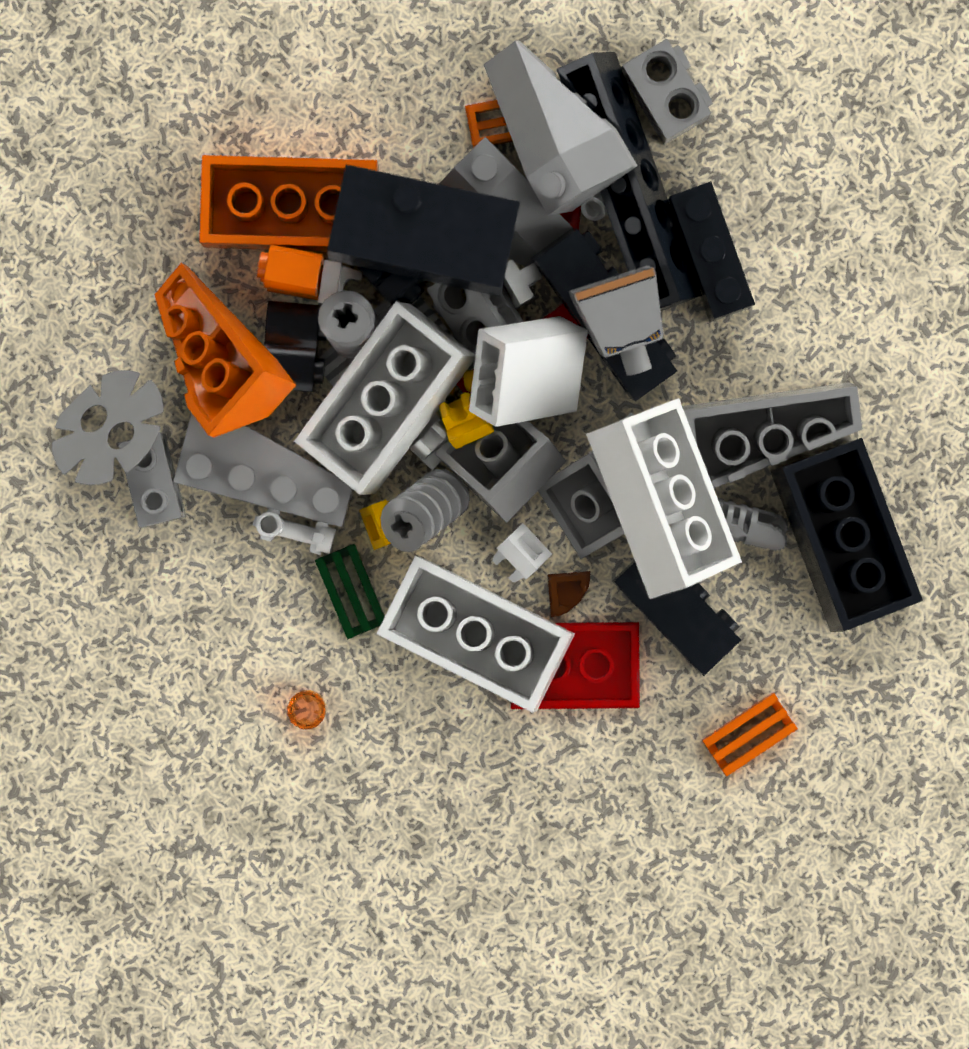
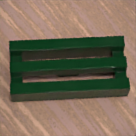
(336, 557)

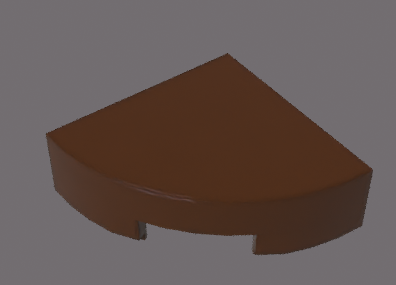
(566, 591)

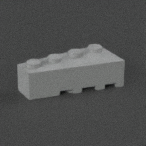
(770, 428)
(261, 473)

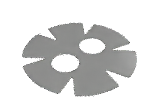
(94, 446)

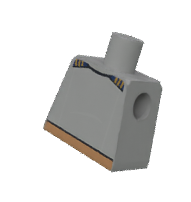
(622, 316)

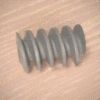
(347, 322)
(424, 509)

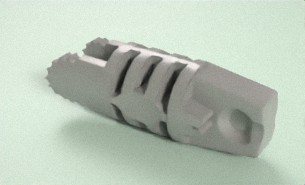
(755, 526)

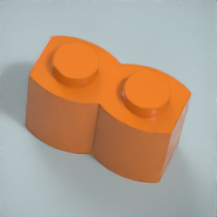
(291, 272)

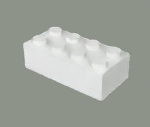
(385, 398)
(664, 498)
(475, 633)

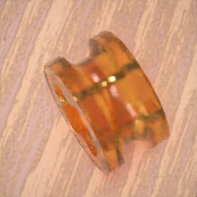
(308, 696)

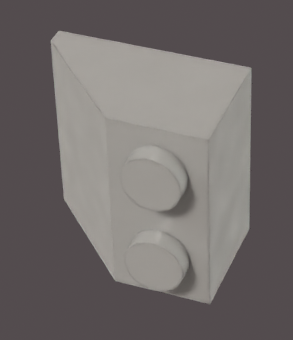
(505, 466)
(582, 505)

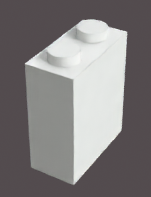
(527, 370)

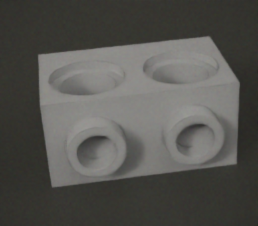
(655, 96)
(469, 315)
(152, 486)

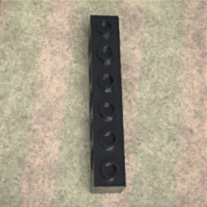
(638, 199)

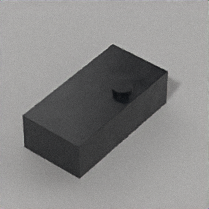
(423, 230)
(846, 536)

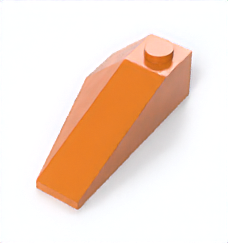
(224, 366)

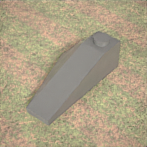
(558, 138)
(490, 173)

